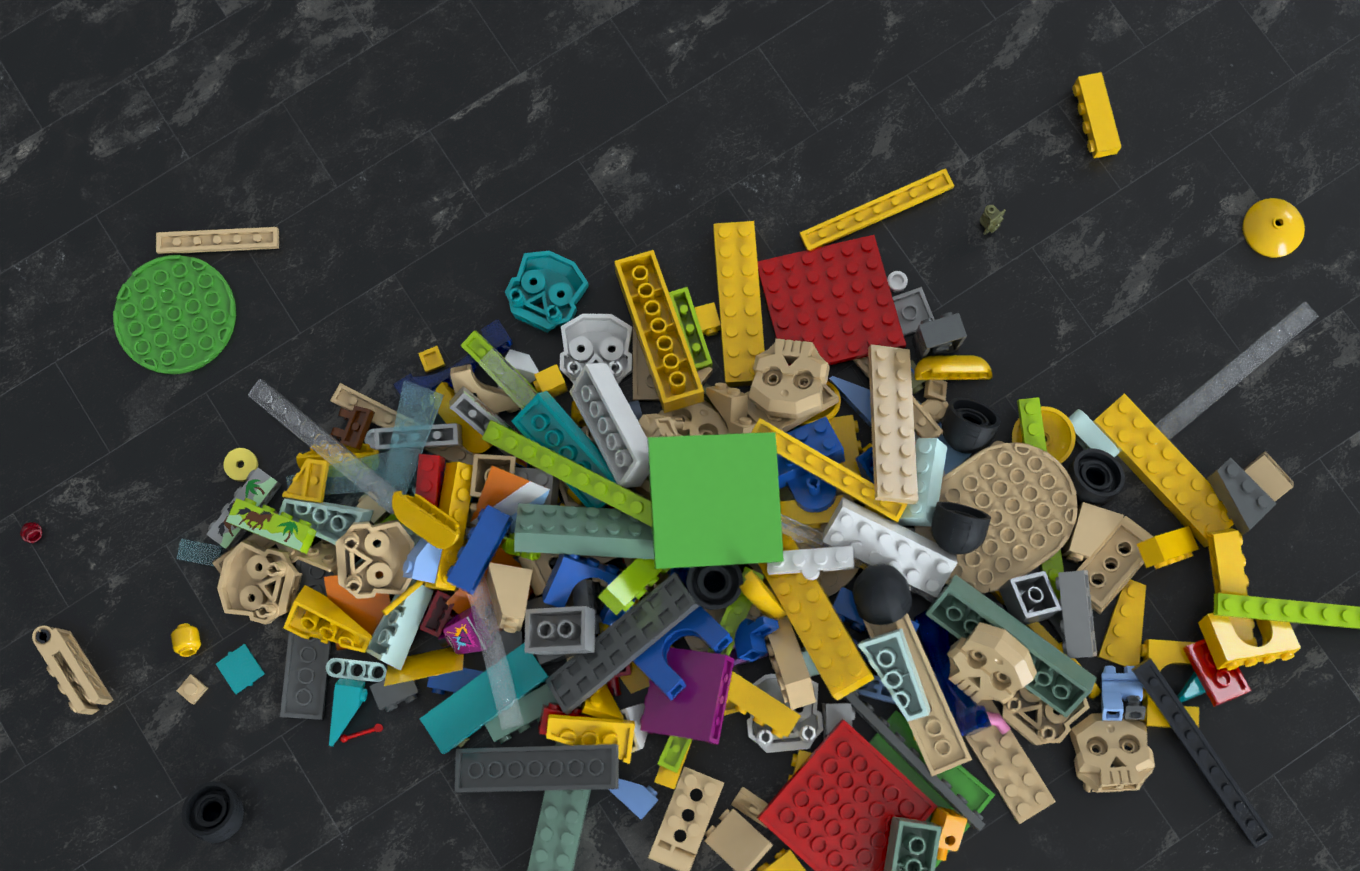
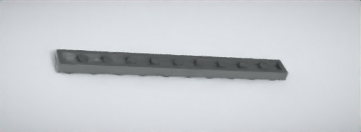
(912, 757)

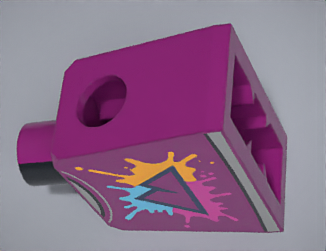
(461, 634)

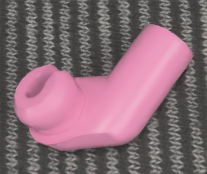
(997, 720)

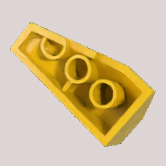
(320, 618)

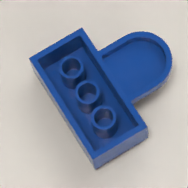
(807, 489)

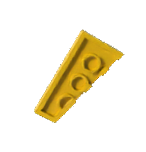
(1124, 632)
(592, 731)

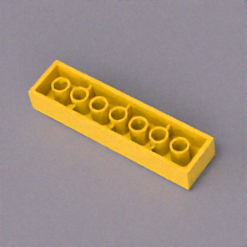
(738, 300)
(659, 331)
(1163, 469)
(820, 629)

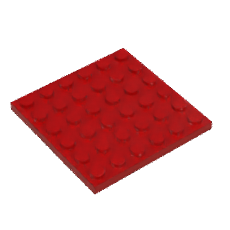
(832, 299)
(843, 805)

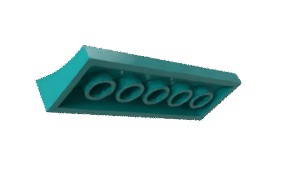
(553, 428)
(475, 704)

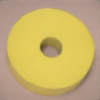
(232, 460)

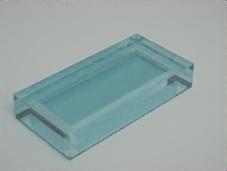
(198, 552)

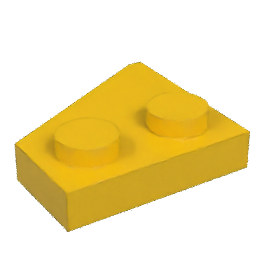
(309, 482)
(602, 705)

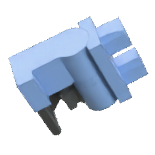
(1117, 687)

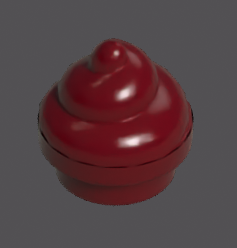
(31, 532)

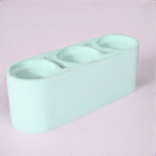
(1089, 434)
(348, 669)

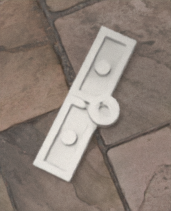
(811, 561)

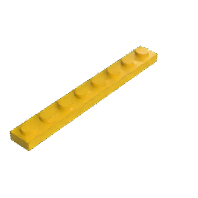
(876, 210)
(830, 471)

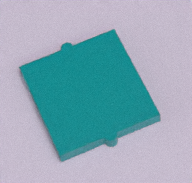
(240, 668)

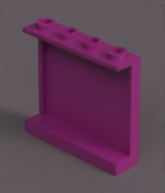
(700, 706)

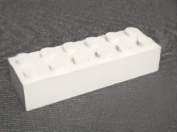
(612, 424)
(886, 542)

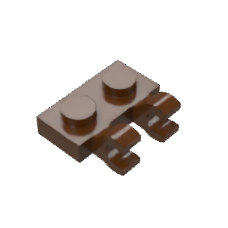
(357, 426)

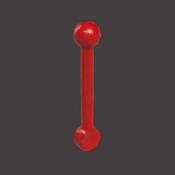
(378, 728)

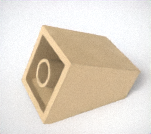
(482, 466)
(1269, 476)
(1090, 530)
(509, 594)
(737, 841)

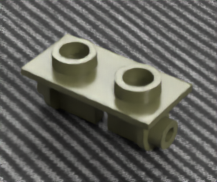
(991, 218)

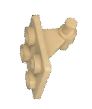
(322, 556)

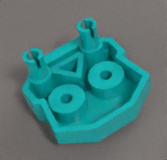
(553, 276)

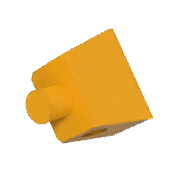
(952, 830)

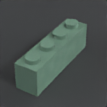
(530, 709)

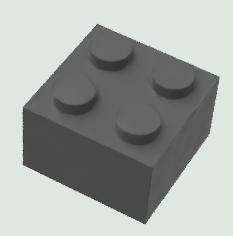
(1030, 598)

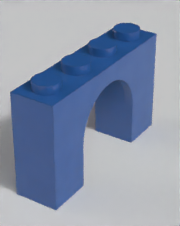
(571, 570)
(654, 660)

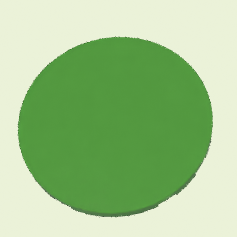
(174, 314)

